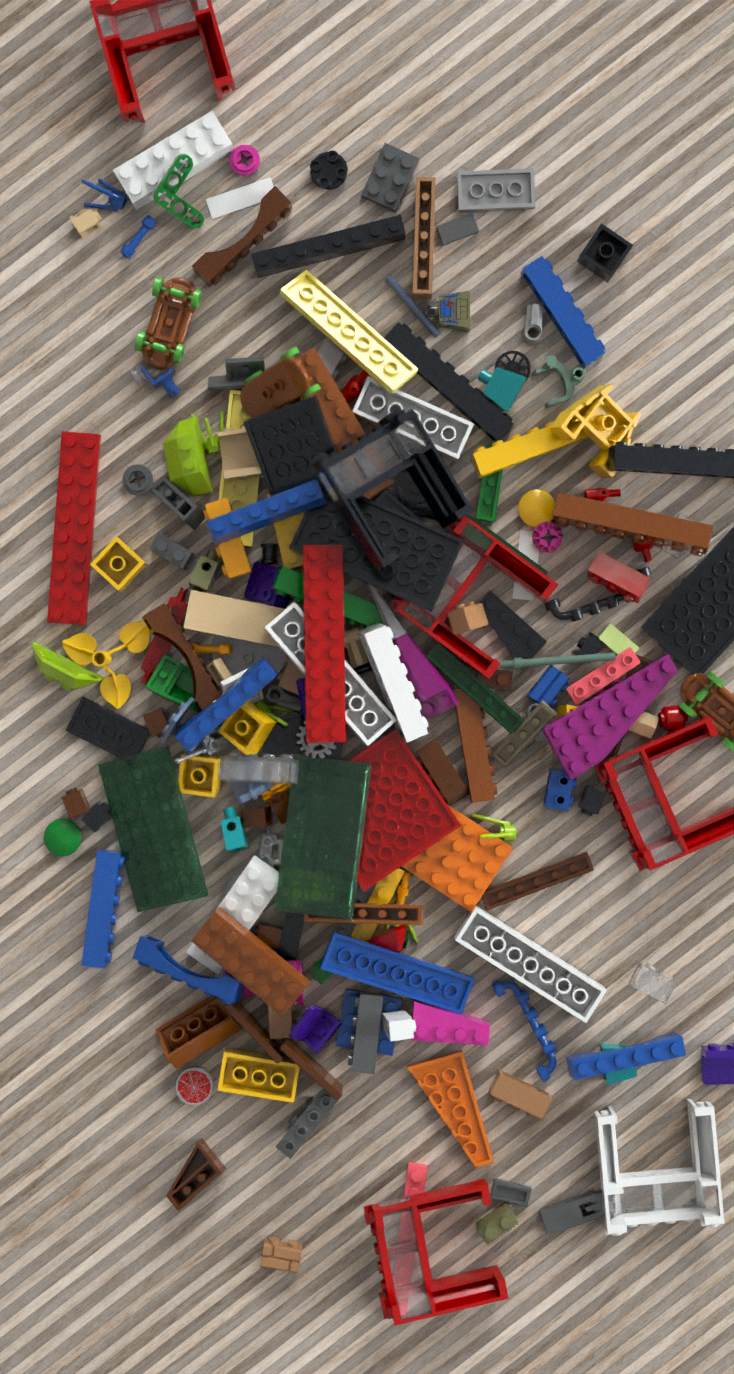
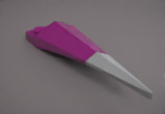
(429, 686)

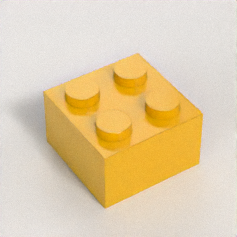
(118, 564)
(247, 728)
(200, 775)

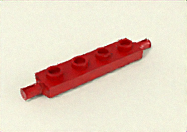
(158, 645)

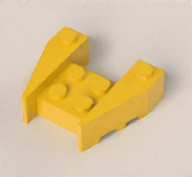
(600, 420)

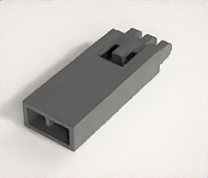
(568, 1213)

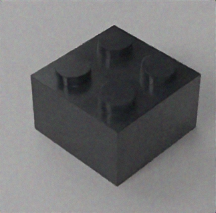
(604, 253)

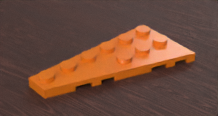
(452, 1094)

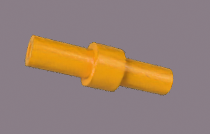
(403, 889)

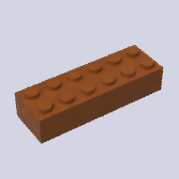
(250, 961)

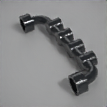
(593, 607)

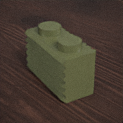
(496, 1223)

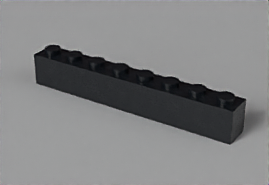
(328, 246)
(450, 384)
(671, 460)

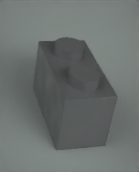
(171, 551)

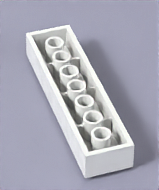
(363, 709)
(530, 963)

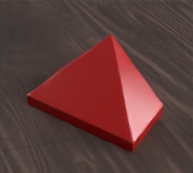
(391, 939)

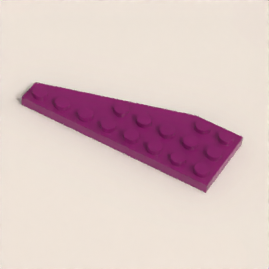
(594, 728)

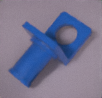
(165, 381)

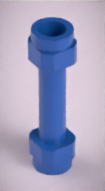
(148, 224)

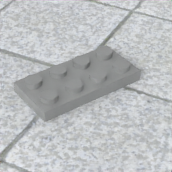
(496, 190)

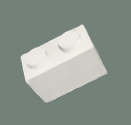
(398, 1025)

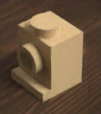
(87, 222)

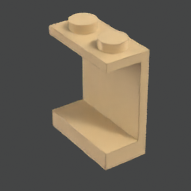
(237, 455)

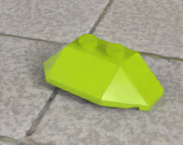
(187, 458)
(63, 669)

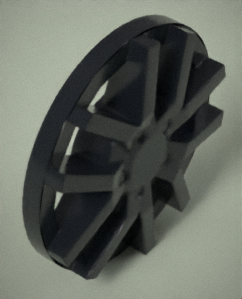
(512, 365)

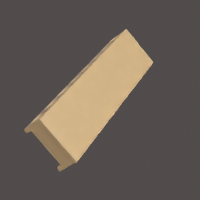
(230, 617)

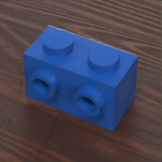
(555, 789)

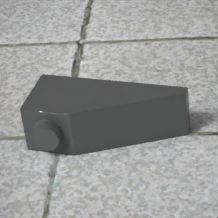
(178, 502)

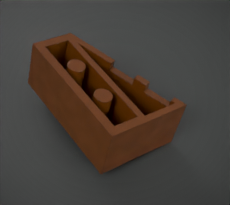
(441, 772)
(195, 1175)

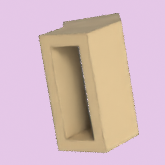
(219, 670)
(645, 725)

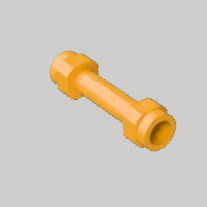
(223, 648)

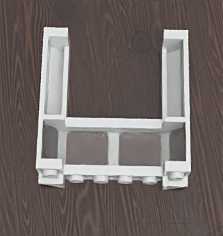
(663, 1193)

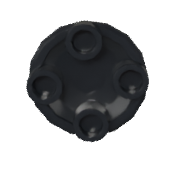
(328, 170)

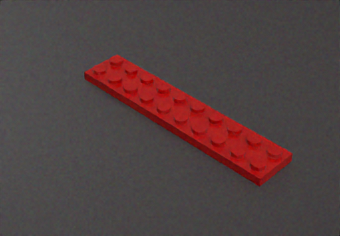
(74, 528)
(324, 643)

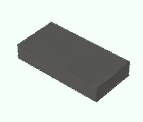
(457, 229)
(510, 1192)

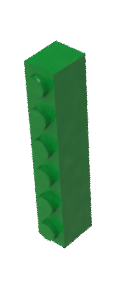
(355, 608)

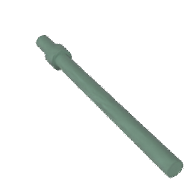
(519, 663)

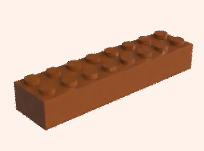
(337, 413)
(632, 523)

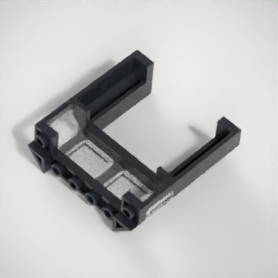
(392, 447)

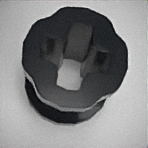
(269, 553)

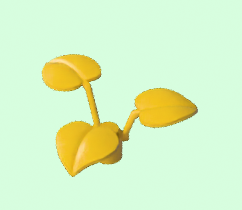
(81, 650)

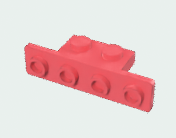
(602, 676)

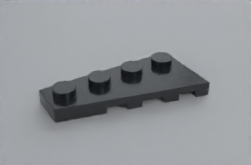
(511, 629)

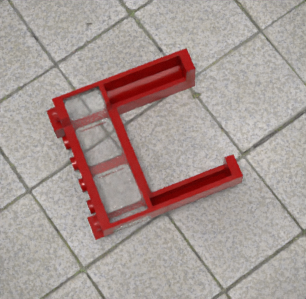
(147, 24)
(474, 554)
(645, 805)
(407, 1284)

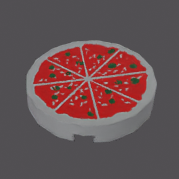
(194, 1086)

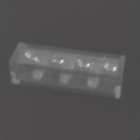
(259, 769)

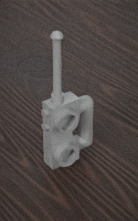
(209, 745)
(266, 844)

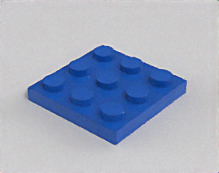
(389, 1004)

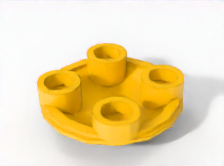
(536, 507)

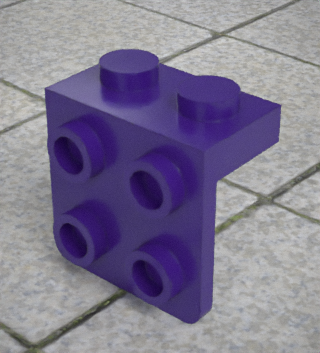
(260, 586)
(315, 1028)
(717, 1064)

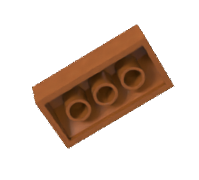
(196, 1031)

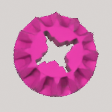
(247, 152)
(541, 530)

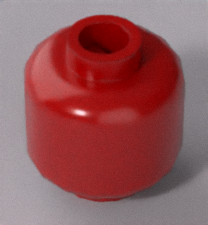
(672, 717)

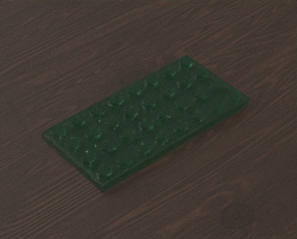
(153, 829)
(323, 838)

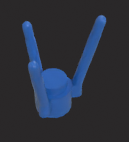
(116, 198)

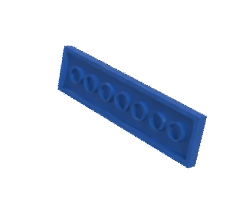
(396, 972)

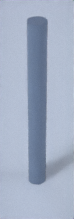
(413, 306)

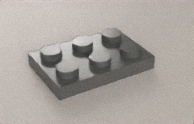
(390, 177)

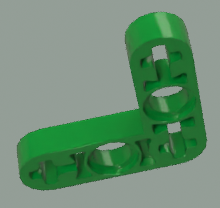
(171, 191)

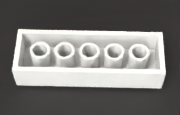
(201, 140)
(444, 428)
(393, 682)
(244, 902)

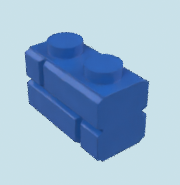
(549, 686)

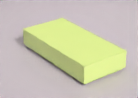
(616, 640)

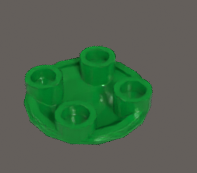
(62, 837)

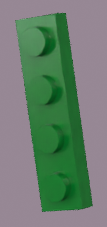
(488, 495)

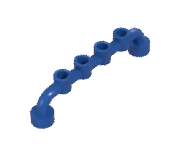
(531, 1015)

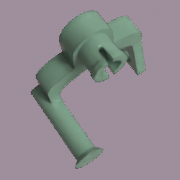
(567, 377)

